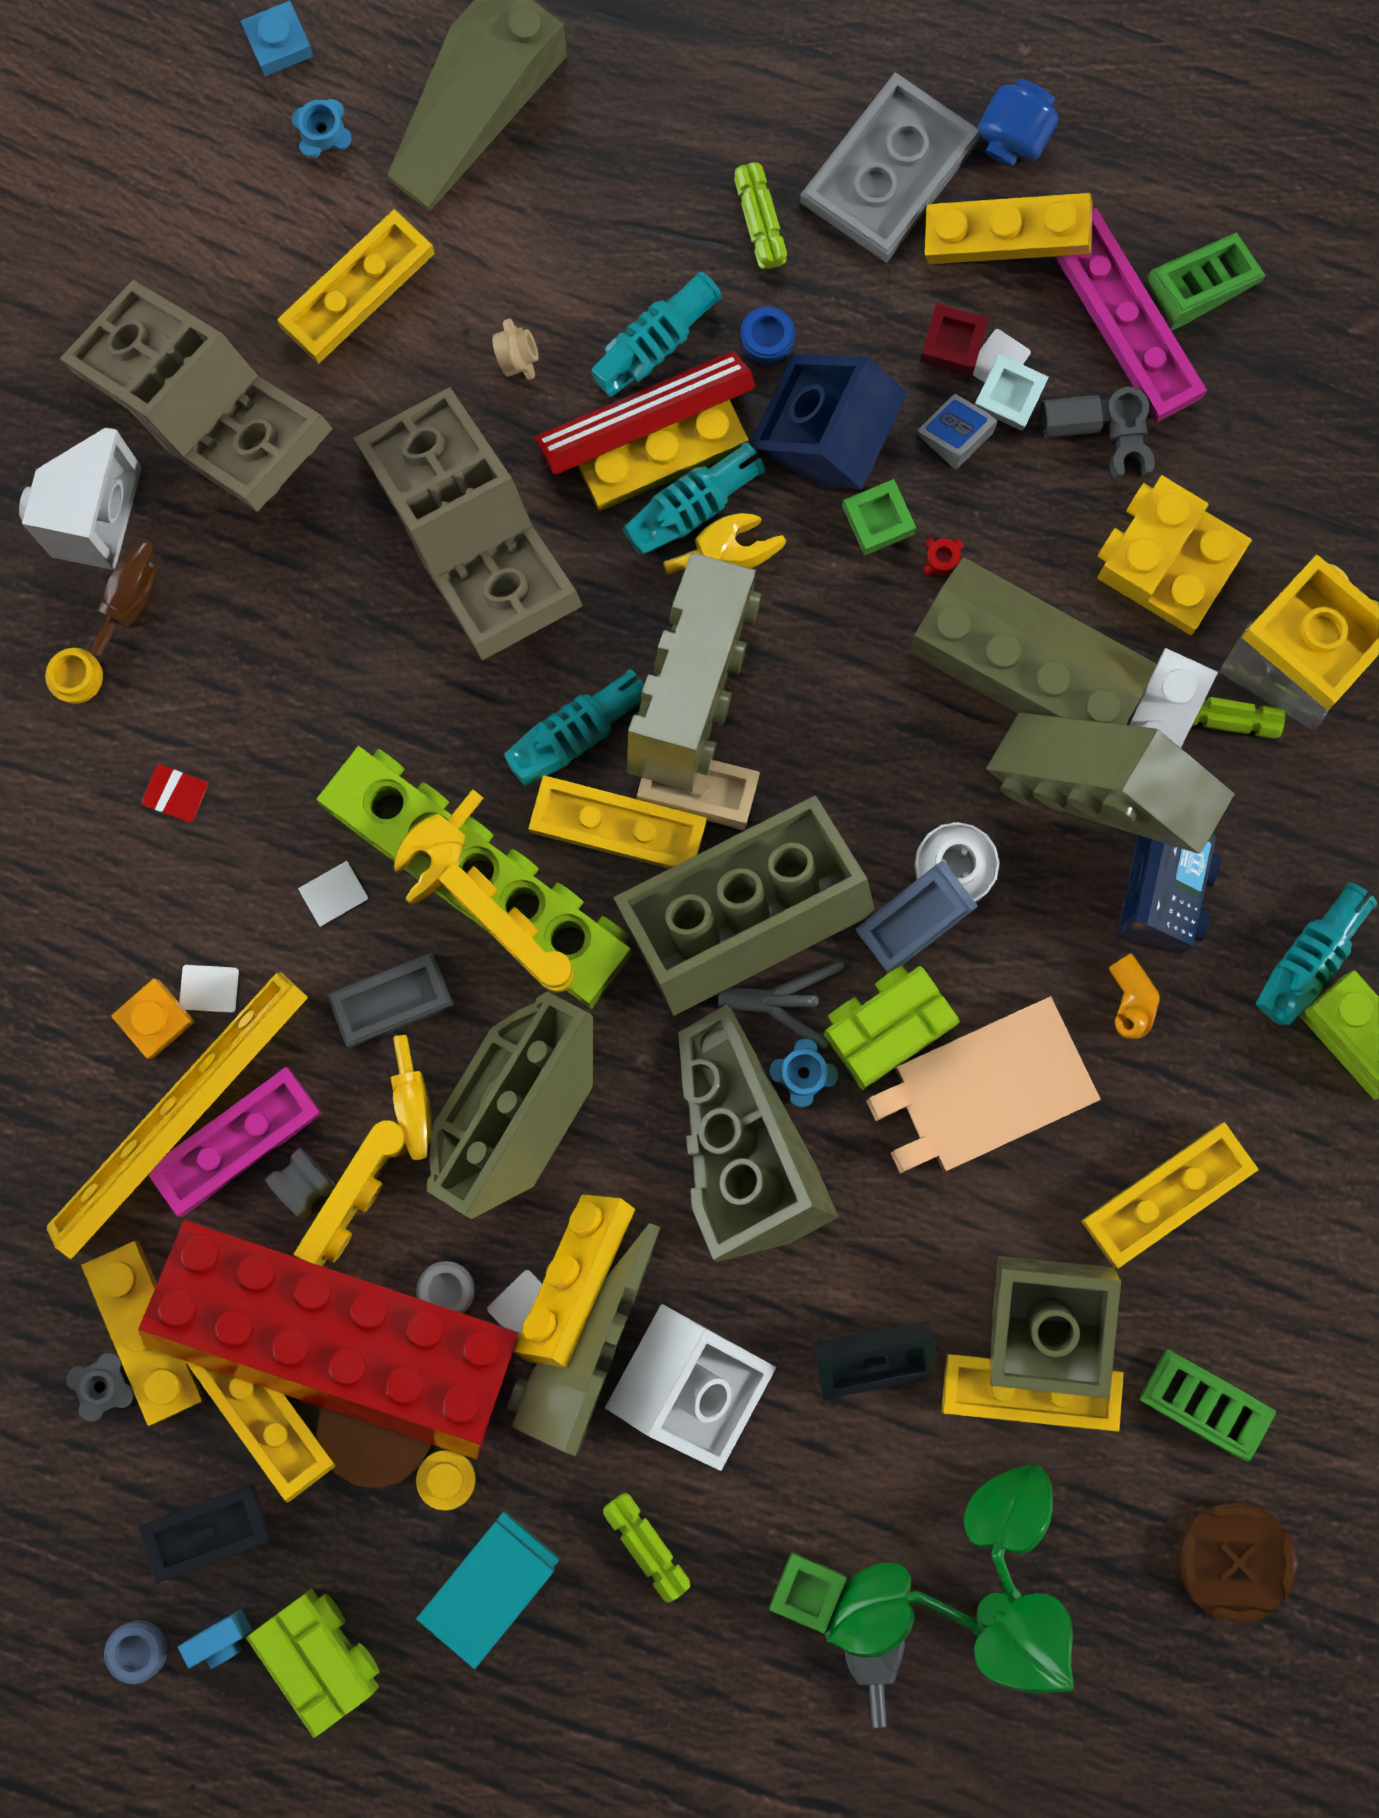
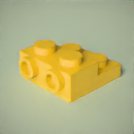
(1171, 554)
(1319, 632)

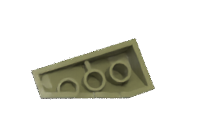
(479, 82)
(748, 1160)
(561, 1401)

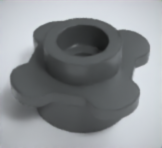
(116, 1393)

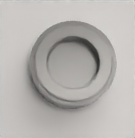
(447, 1286)

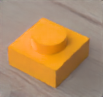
(153, 1019)

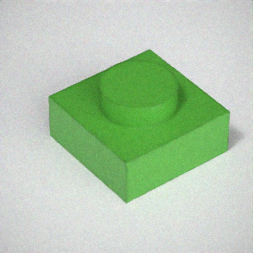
(879, 517)
(807, 1592)

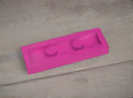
(234, 1142)

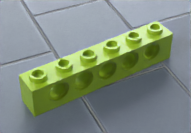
(353, 801)

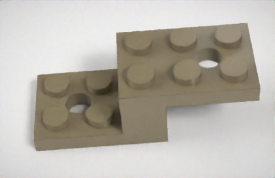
(196, 394)
(467, 523)

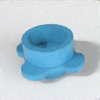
(321, 113)
(804, 1056)

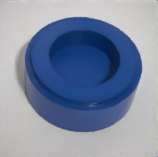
(767, 335)

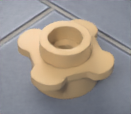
(515, 350)

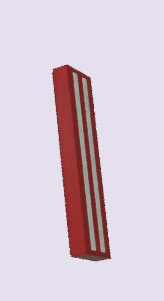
(645, 412)

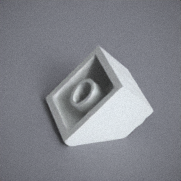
(83, 500)
(690, 1388)

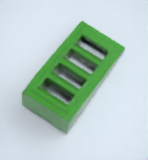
(1175, 299)
(1253, 1429)

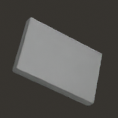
(890, 167)

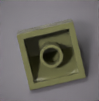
(1054, 1326)

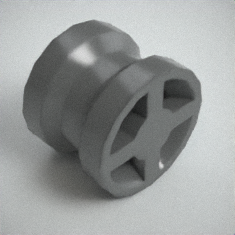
(301, 1184)

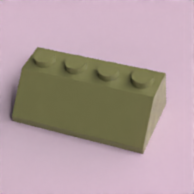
(1028, 651)
(745, 904)

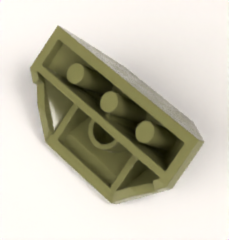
(512, 1106)

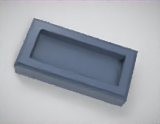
(916, 917)

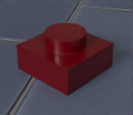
(954, 339)

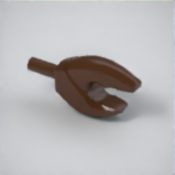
(125, 593)

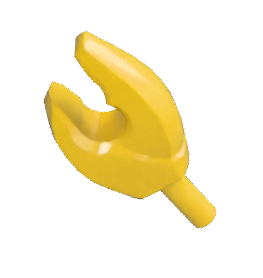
(720, 543)
(438, 839)
(411, 1102)

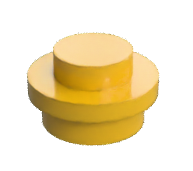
(74, 675)
(445, 1480)

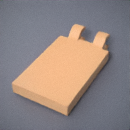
(988, 1088)

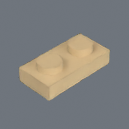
(721, 796)

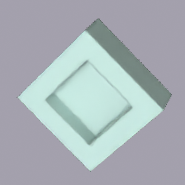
(1011, 392)

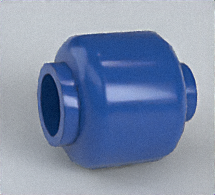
(1018, 122)

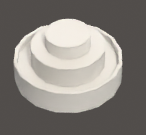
(967, 854)

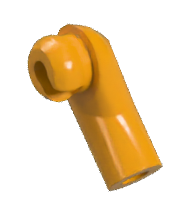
(1139, 998)

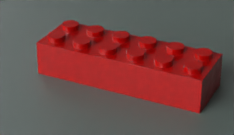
(328, 1339)

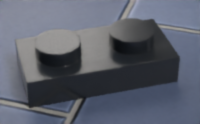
(876, 1359)
(205, 1533)

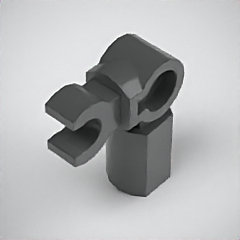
(1121, 414)

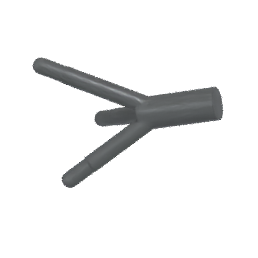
(771, 1001)

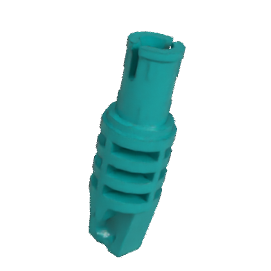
(654, 335)
(690, 501)
(573, 729)
(1314, 957)

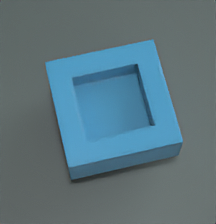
(277, 38)
(217, 1642)

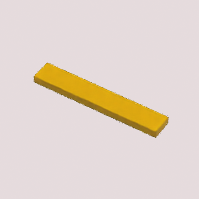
(174, 1114)

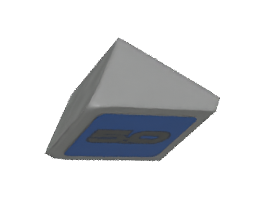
(957, 430)

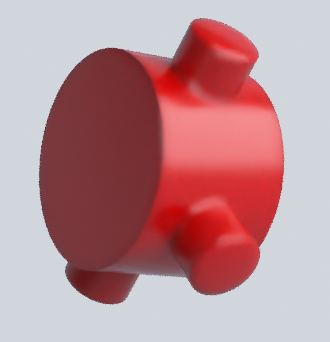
(942, 556)

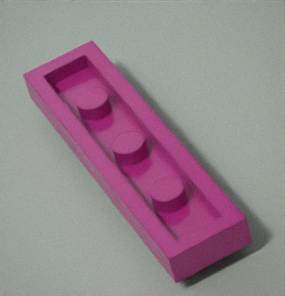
(1132, 324)

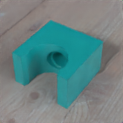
(489, 1589)

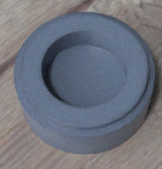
(135, 1652)

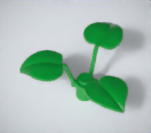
(1020, 1639)

